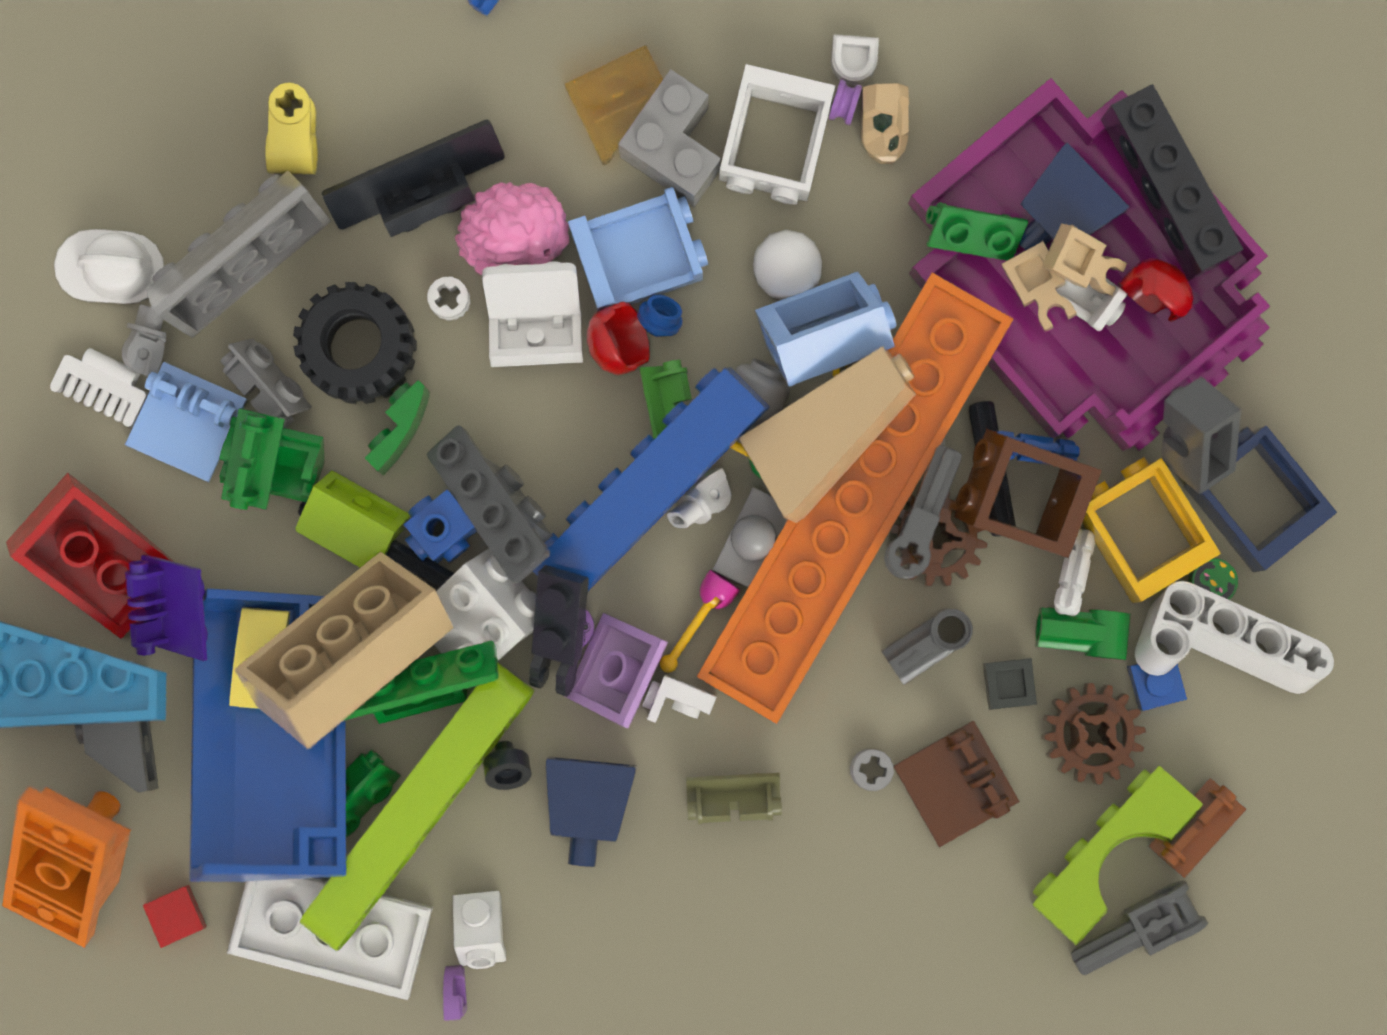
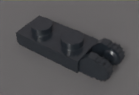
(558, 627)

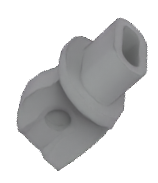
(146, 342)

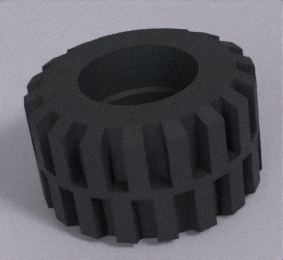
(323, 322)

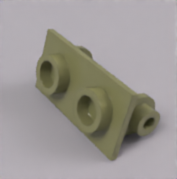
(752, 794)

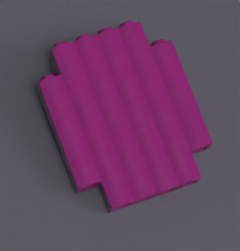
(1073, 367)

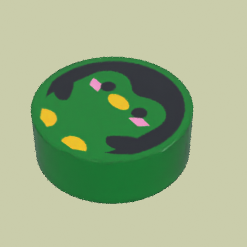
(1216, 577)

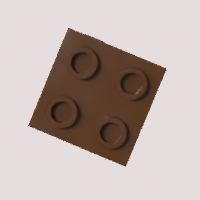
(956, 784)

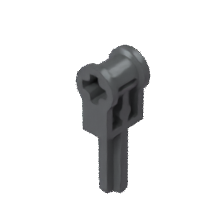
(924, 514)
(1151, 924)

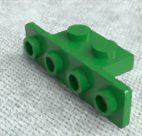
(432, 683)

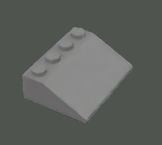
(236, 255)

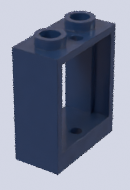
(1314, 513)

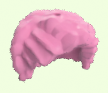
(512, 227)

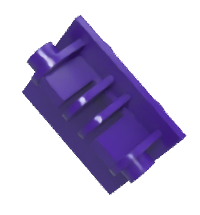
(172, 607)

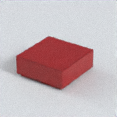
(174, 916)

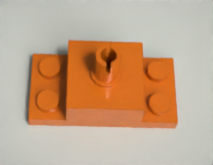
(64, 861)

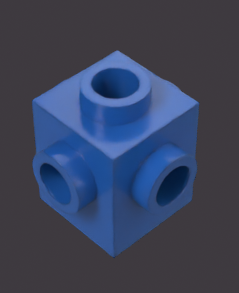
(426, 516)

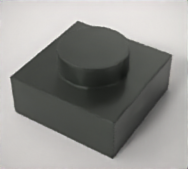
(1010, 683)

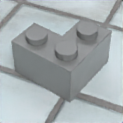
(661, 142)

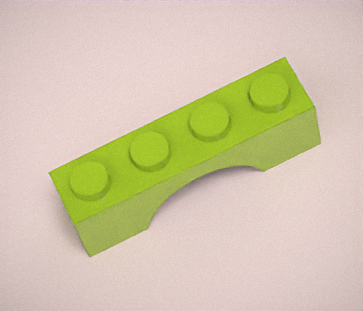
(1155, 810)

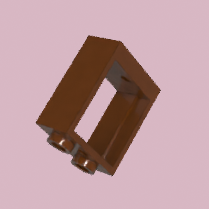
(1064, 507)

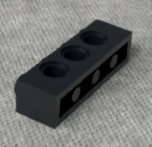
(1171, 182)

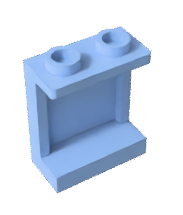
(639, 250)

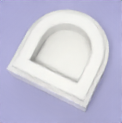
(854, 58)

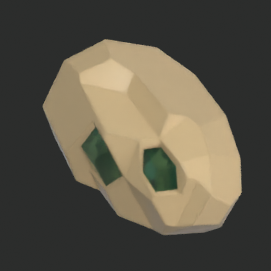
(884, 121)

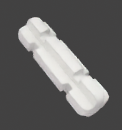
(1075, 574)

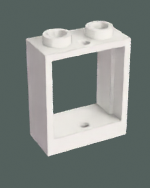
(785, 90)

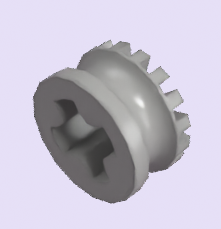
(860, 778)

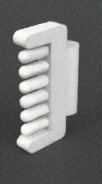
(102, 374)

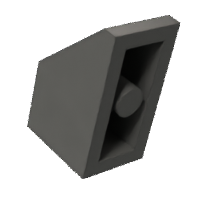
(122, 750)

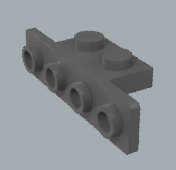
(493, 503)

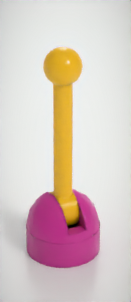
(715, 594)

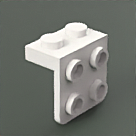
(533, 314)
(486, 607)

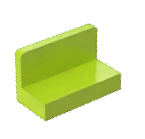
(350, 519)

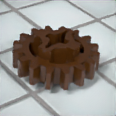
(965, 542)
(1107, 717)

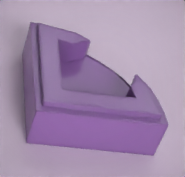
(454, 993)

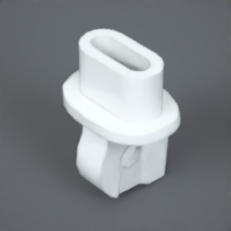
(705, 497)

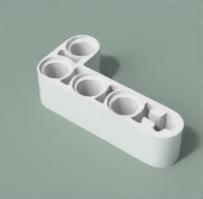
(1291, 659)

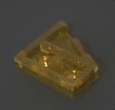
(613, 98)

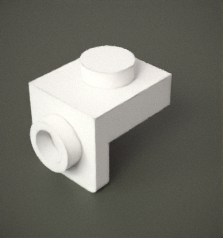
(1094, 306)
(478, 929)

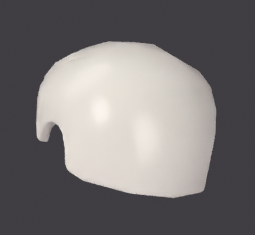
(787, 264)

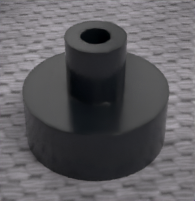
(506, 767)

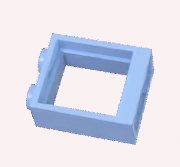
(826, 327)

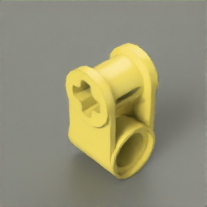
(291, 140)

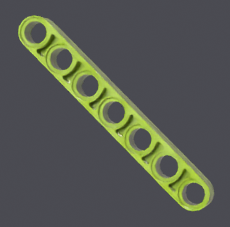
(416, 808)

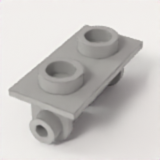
(252, 366)

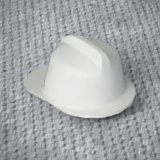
(107, 266)

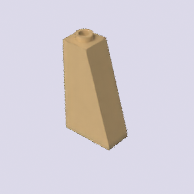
(827, 430)

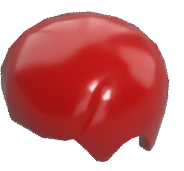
(1159, 286)
(618, 339)

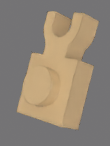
(1080, 260)
(1037, 284)

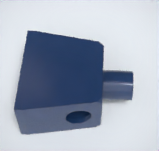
(1069, 195)
(587, 803)

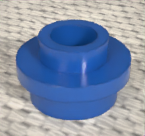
(660, 316)

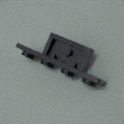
(418, 183)

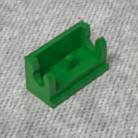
(297, 464)

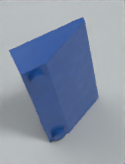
(256, 792)

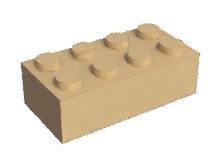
(344, 649)

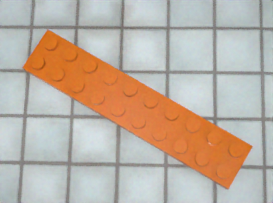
(827, 553)

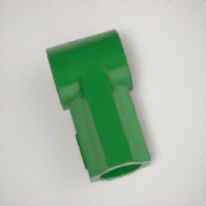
(1093, 632)

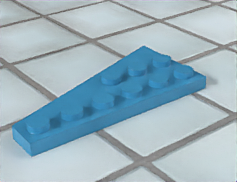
(69, 684)

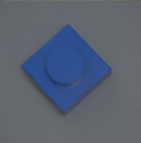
(1154, 690)

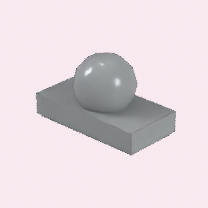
(750, 538)

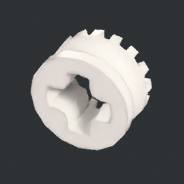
(462, 299)

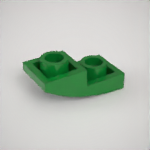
(407, 412)

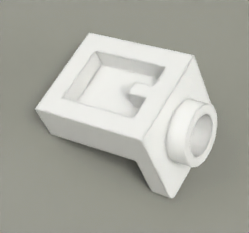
(687, 698)

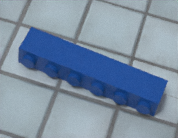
(657, 477)

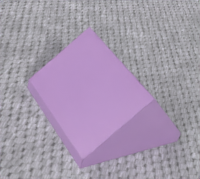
(616, 670)

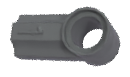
(924, 647)

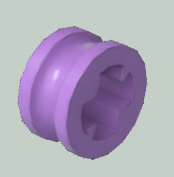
(845, 102)

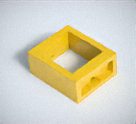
(1201, 544)

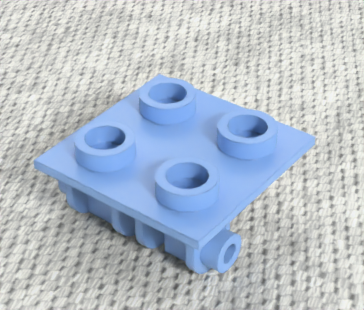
(184, 421)

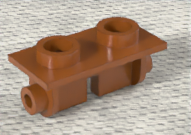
(1203, 831)

